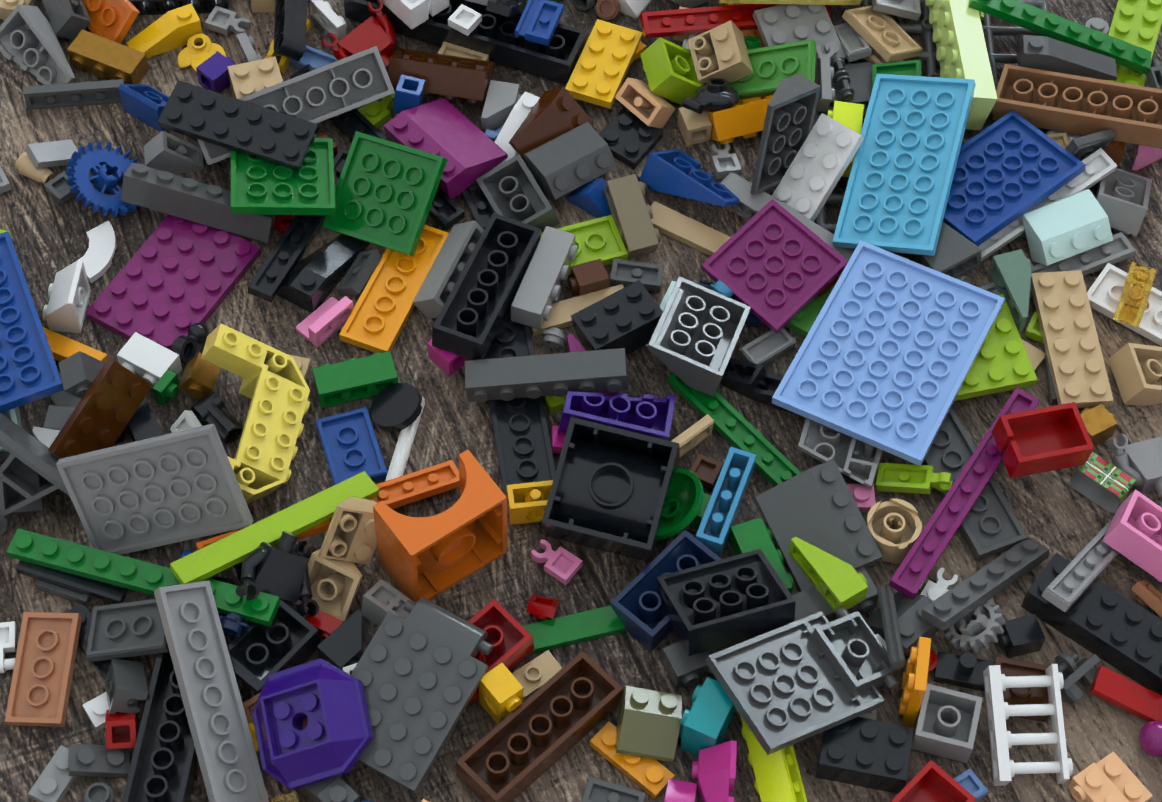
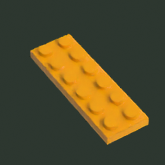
(390, 293)

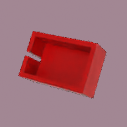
(1042, 440)
(933, 785)

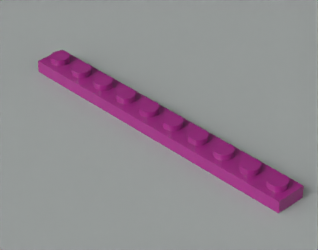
(955, 505)

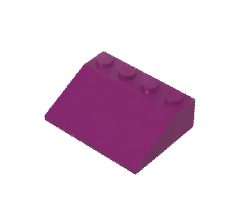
(449, 134)

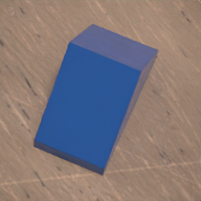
(591, 198)

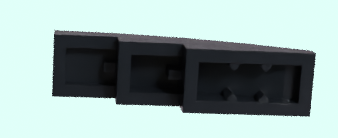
(751, 381)

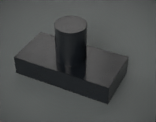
(961, 670)

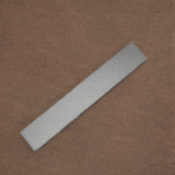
(1080, 572)

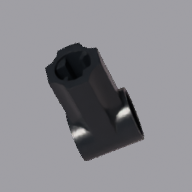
(213, 410)

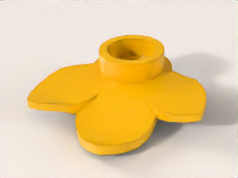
(196, 55)

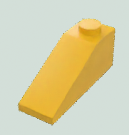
(167, 32)

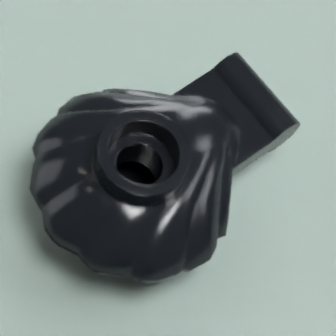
(712, 97)

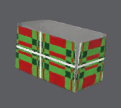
(1102, 483)

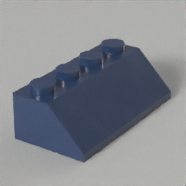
(641, 602)

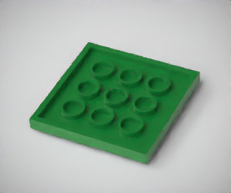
(275, 190)
(385, 193)

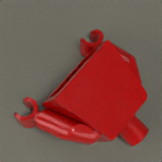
(370, 33)

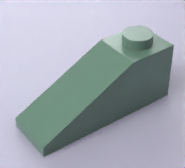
(1013, 279)

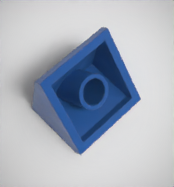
(143, 103)

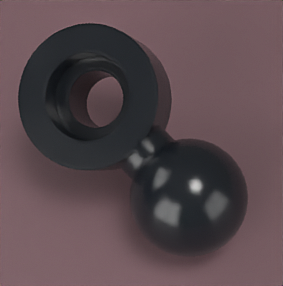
(186, 345)

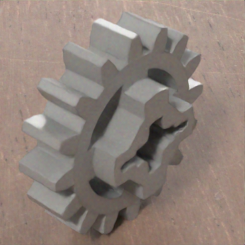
(977, 628)

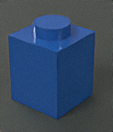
(408, 93)

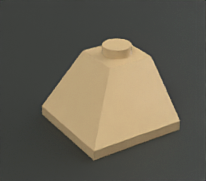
(333, 585)

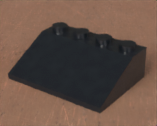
(726, 601)

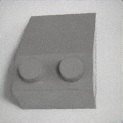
(1124, 200)

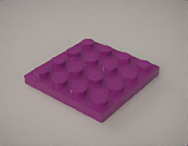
(775, 265)

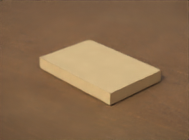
(882, 34)

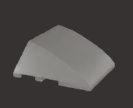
(851, 455)

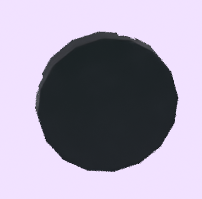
(396, 407)

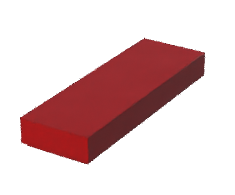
(1127, 694)

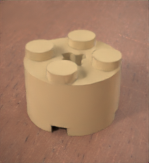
(894, 528)

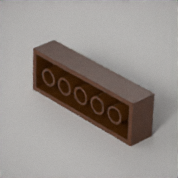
(539, 731)

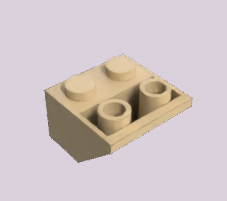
(720, 54)
(351, 532)

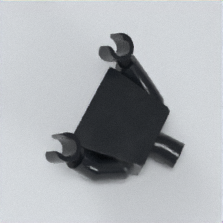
(278, 572)

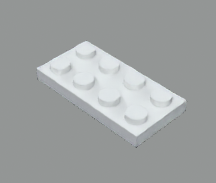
(818, 167)
(1105, 295)

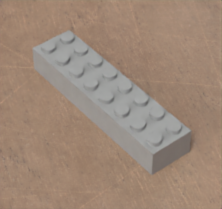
(320, 93)

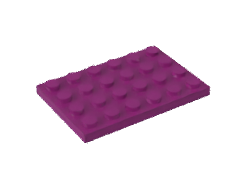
(173, 281)

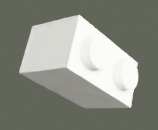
(148, 358)

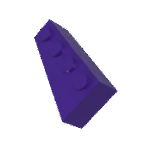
(635, 414)

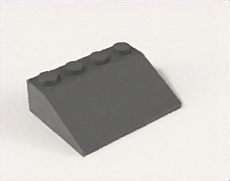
(785, 129)
(698, 334)
(822, 513)

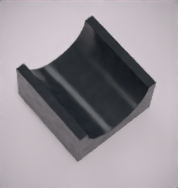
(610, 489)

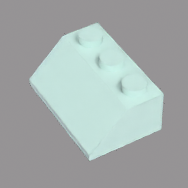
(1066, 227)

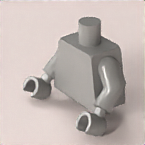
(1140, 461)

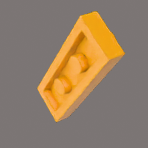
(644, 772)

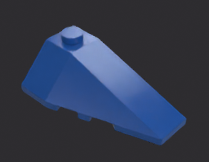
(681, 176)

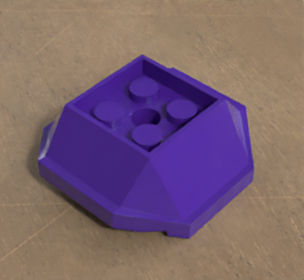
(335, 729)

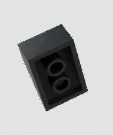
(274, 648)

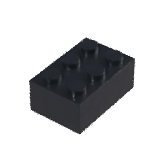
(618, 320)
(866, 754)

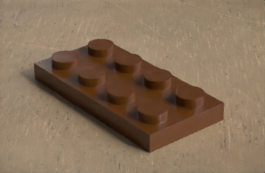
(102, 411)

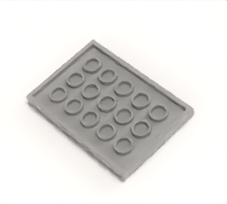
(155, 491)

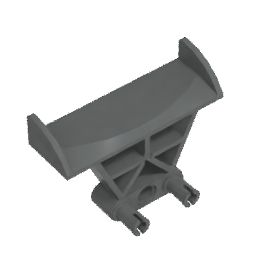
(34, 455)

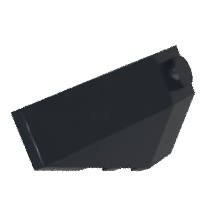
(321, 272)

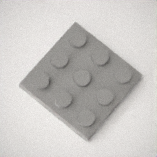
(798, 23)

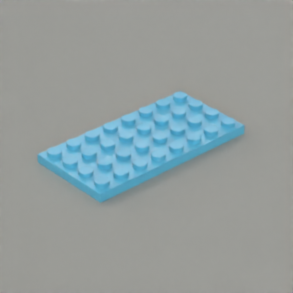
(905, 163)

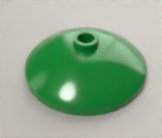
(681, 504)

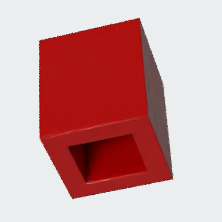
(121, 730)

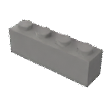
(447, 268)
(544, 277)

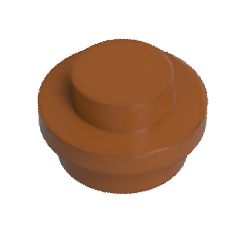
(607, 9)

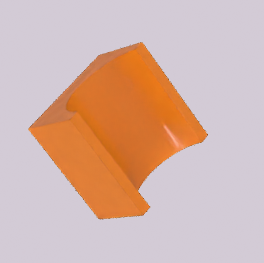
(443, 549)

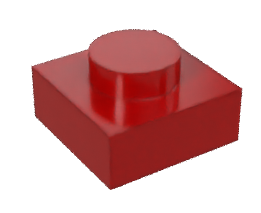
(542, 607)

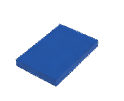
(350, 445)

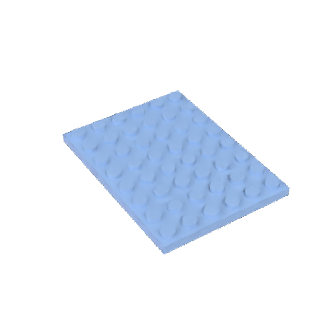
(889, 352)

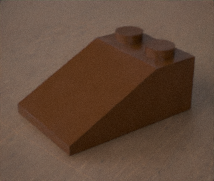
(550, 117)

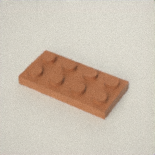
(43, 669)

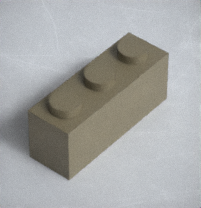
(632, 215)

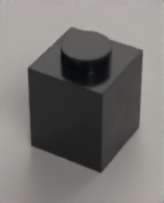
(1021, 636)

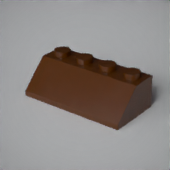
(443, 74)

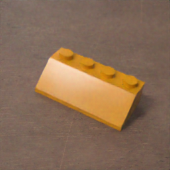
(741, 120)

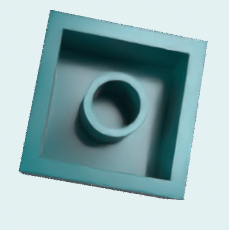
(707, 718)

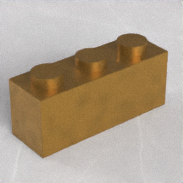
(107, 58)

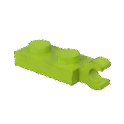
(911, 479)

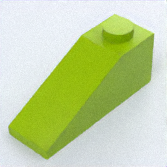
(831, 576)

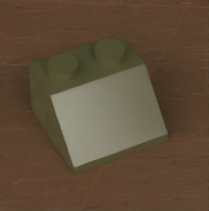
(648, 723)

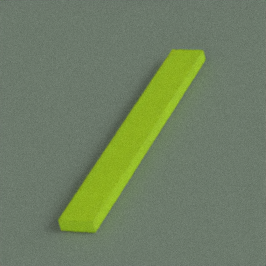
(294, 519)

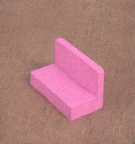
(325, 320)

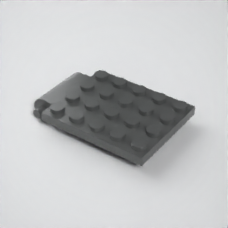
(804, 677)
(417, 687)

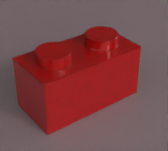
(324, 623)

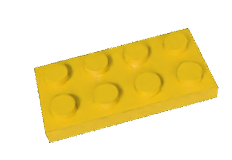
(603, 63)

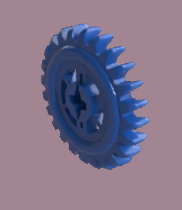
(108, 171)

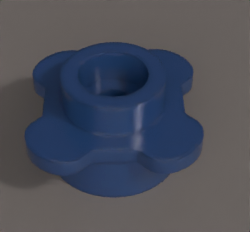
(233, 624)

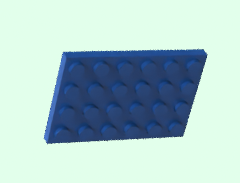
(1004, 176)

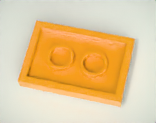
(914, 681)

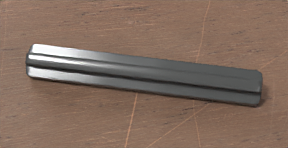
(891, 627)

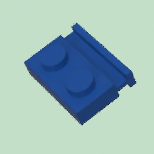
(539, 21)

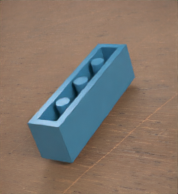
(726, 500)

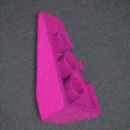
(716, 772)

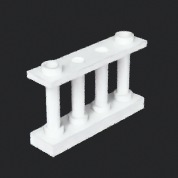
(1002, 740)

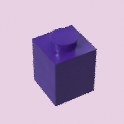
(214, 72)

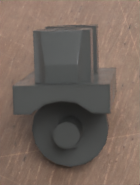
(1073, 672)

